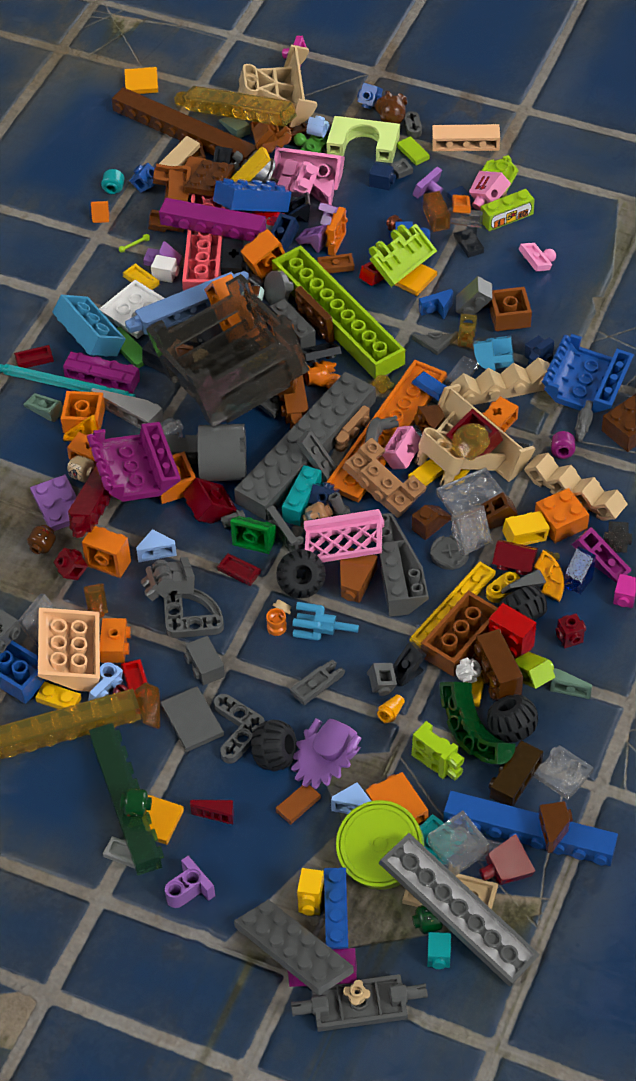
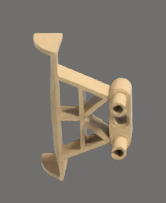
(267, 83)
(506, 459)

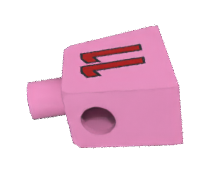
(488, 187)

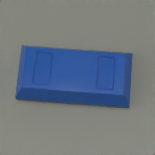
(429, 385)

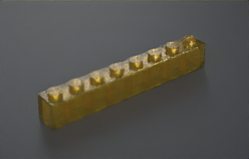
(239, 106)
(67, 723)

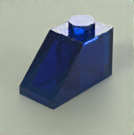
(580, 570)

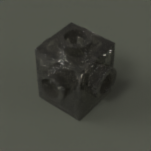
(618, 536)

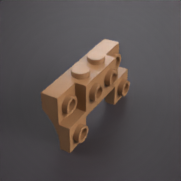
(380, 481)

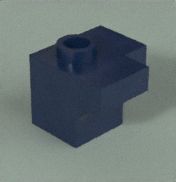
(539, 348)

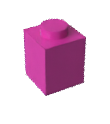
(625, 591)

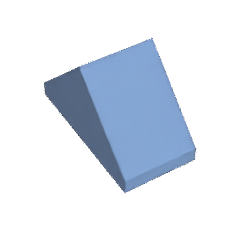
(155, 547)
(349, 799)

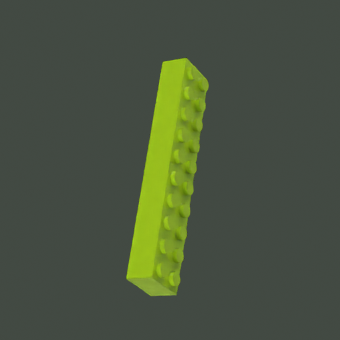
(351, 322)

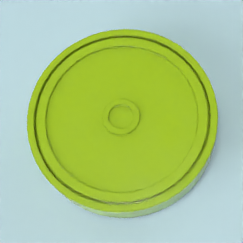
(368, 836)

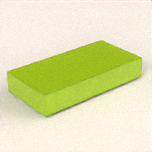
(413, 150)

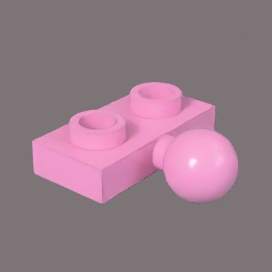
(538, 260)

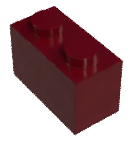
(514, 556)

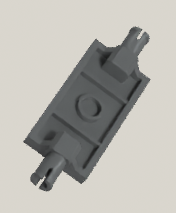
(385, 1004)

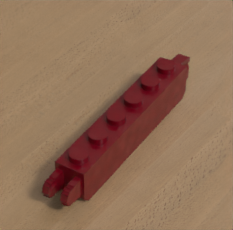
(88, 505)

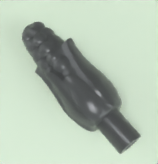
(583, 421)

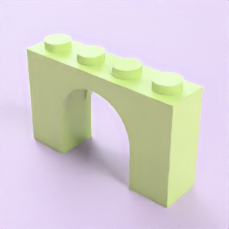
(346, 129)

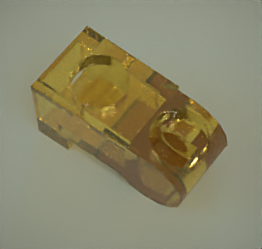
(467, 330)

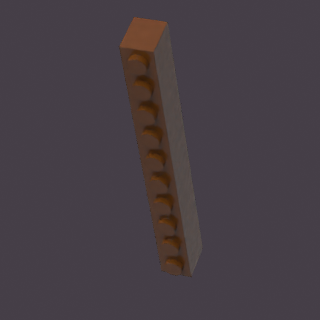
(177, 124)

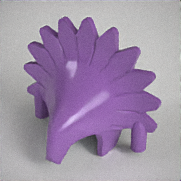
(324, 752)

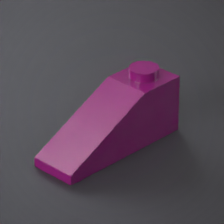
(606, 559)

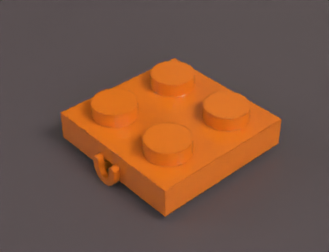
(336, 231)

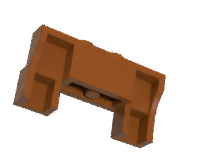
(175, 180)

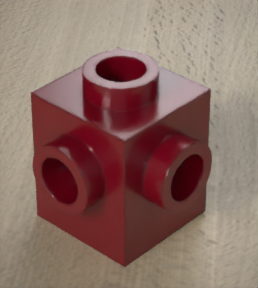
(70, 563)
(570, 630)

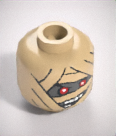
(80, 468)

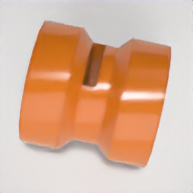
(276, 622)

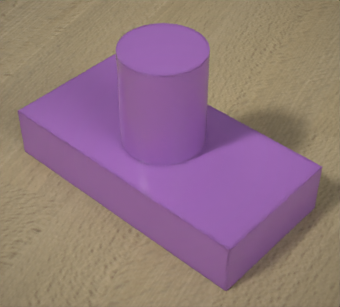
(428, 183)

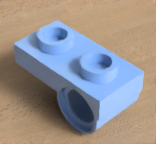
(318, 126)
(106, 683)

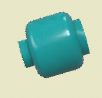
(112, 181)

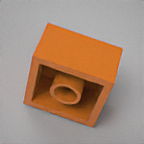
(261, 252)
(80, 406)
(186, 475)
(563, 514)
(106, 551)

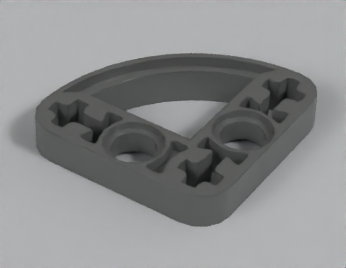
(183, 623)

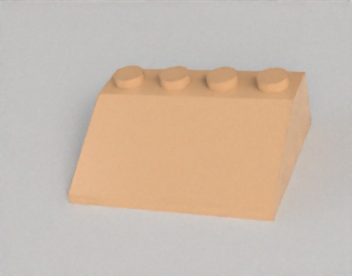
(69, 648)

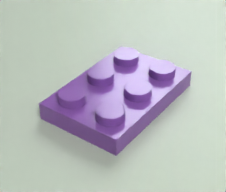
(54, 501)

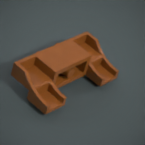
(270, 136)

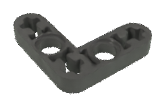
(244, 724)

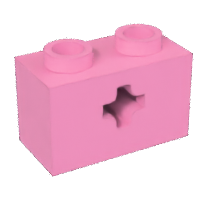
(402, 447)

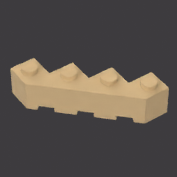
(510, 383)
(588, 491)

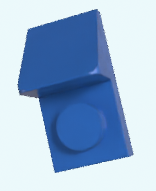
(436, 302)

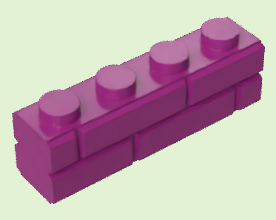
(101, 372)

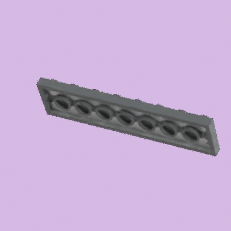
(459, 909)

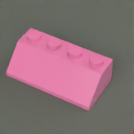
(330, 165)

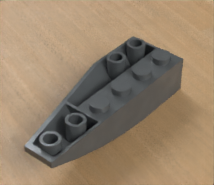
(400, 571)

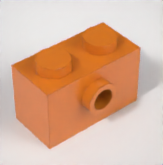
(114, 640)

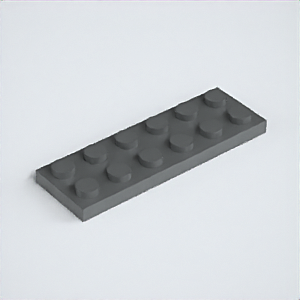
(294, 947)

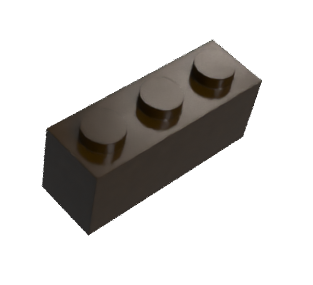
(515, 774)

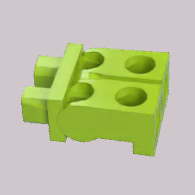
(436, 752)

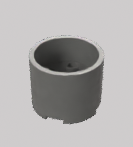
(222, 452)

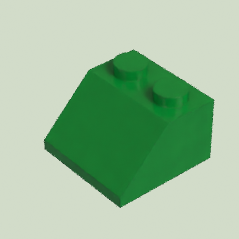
(253, 534)

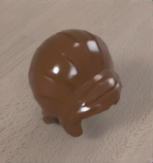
(391, 107)

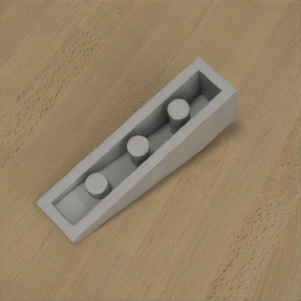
(131, 409)

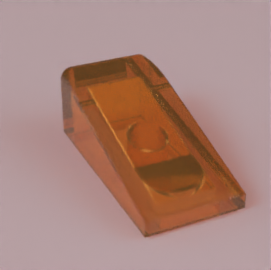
(149, 704)

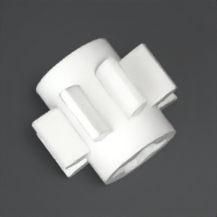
(468, 670)

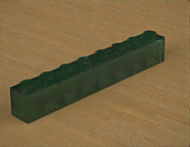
(118, 779)

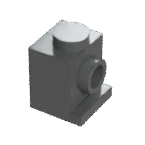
(382, 678)

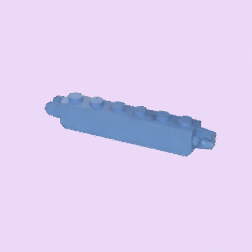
(174, 308)

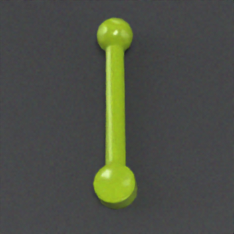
(146, 237)

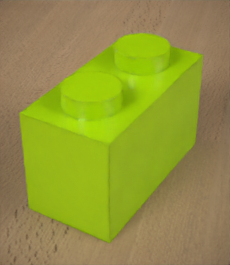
(535, 669)

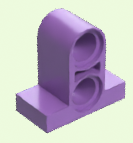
(187, 890)

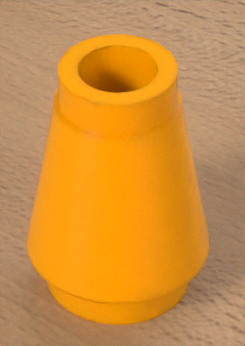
(389, 710)

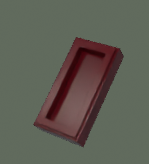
(34, 357)
(239, 569)

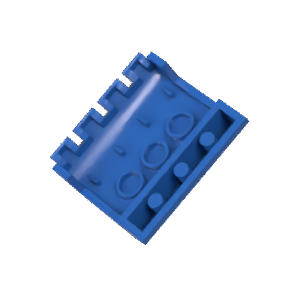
(585, 375)

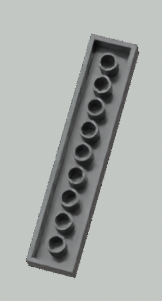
(277, 472)

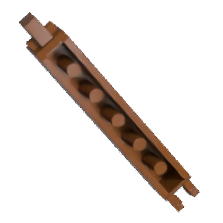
(294, 405)

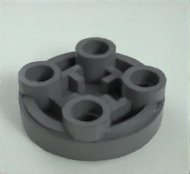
(277, 287)

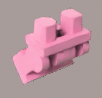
(298, 177)

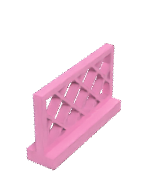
(344, 525)

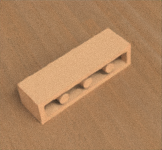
(466, 137)

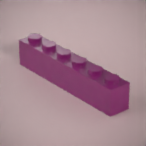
(211, 219)

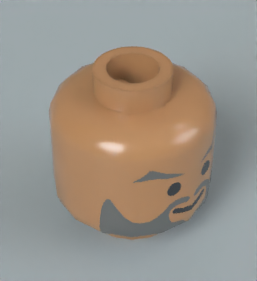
(317, 511)

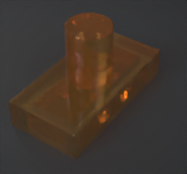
(96, 599)

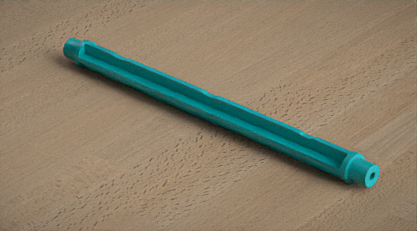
(56, 380)

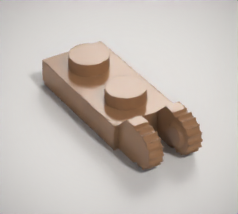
(352, 428)

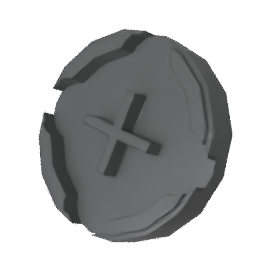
(446, 553)

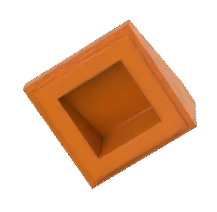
(100, 212)

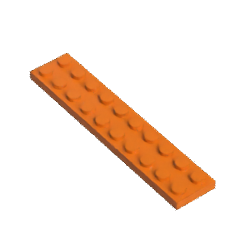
(401, 402)

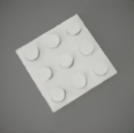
(125, 303)

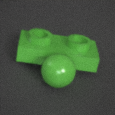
(313, 144)

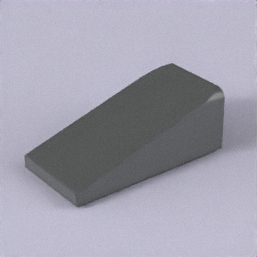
(534, 578)

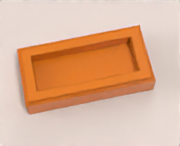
(461, 204)

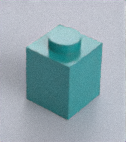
(439, 950)

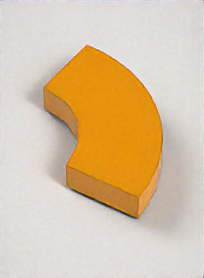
(552, 574)

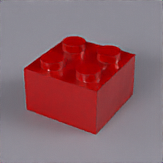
(516, 629)

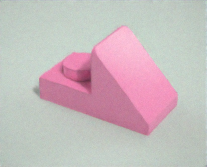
(323, 192)

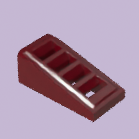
(214, 809)

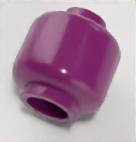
(563, 445)

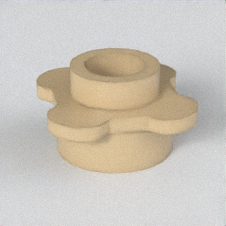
(356, 999)

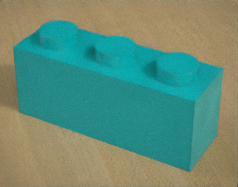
(299, 495)

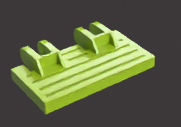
(401, 255)

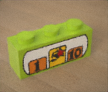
(507, 209)

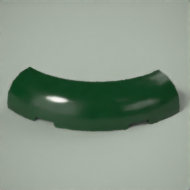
(467, 726)

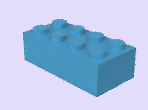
(88, 325)

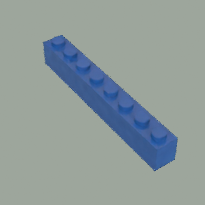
(505, 821)

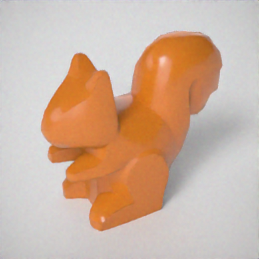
(321, 374)

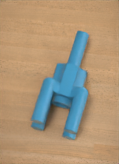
(320, 622)

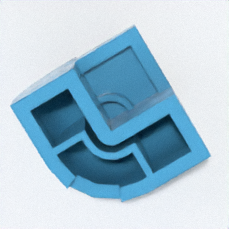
(494, 352)

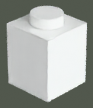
(164, 268)

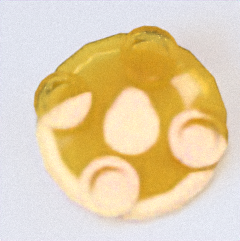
(470, 441)

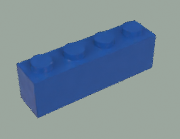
(336, 908)

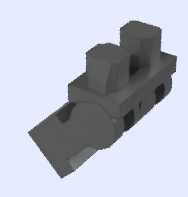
(168, 577)

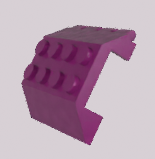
(135, 464)

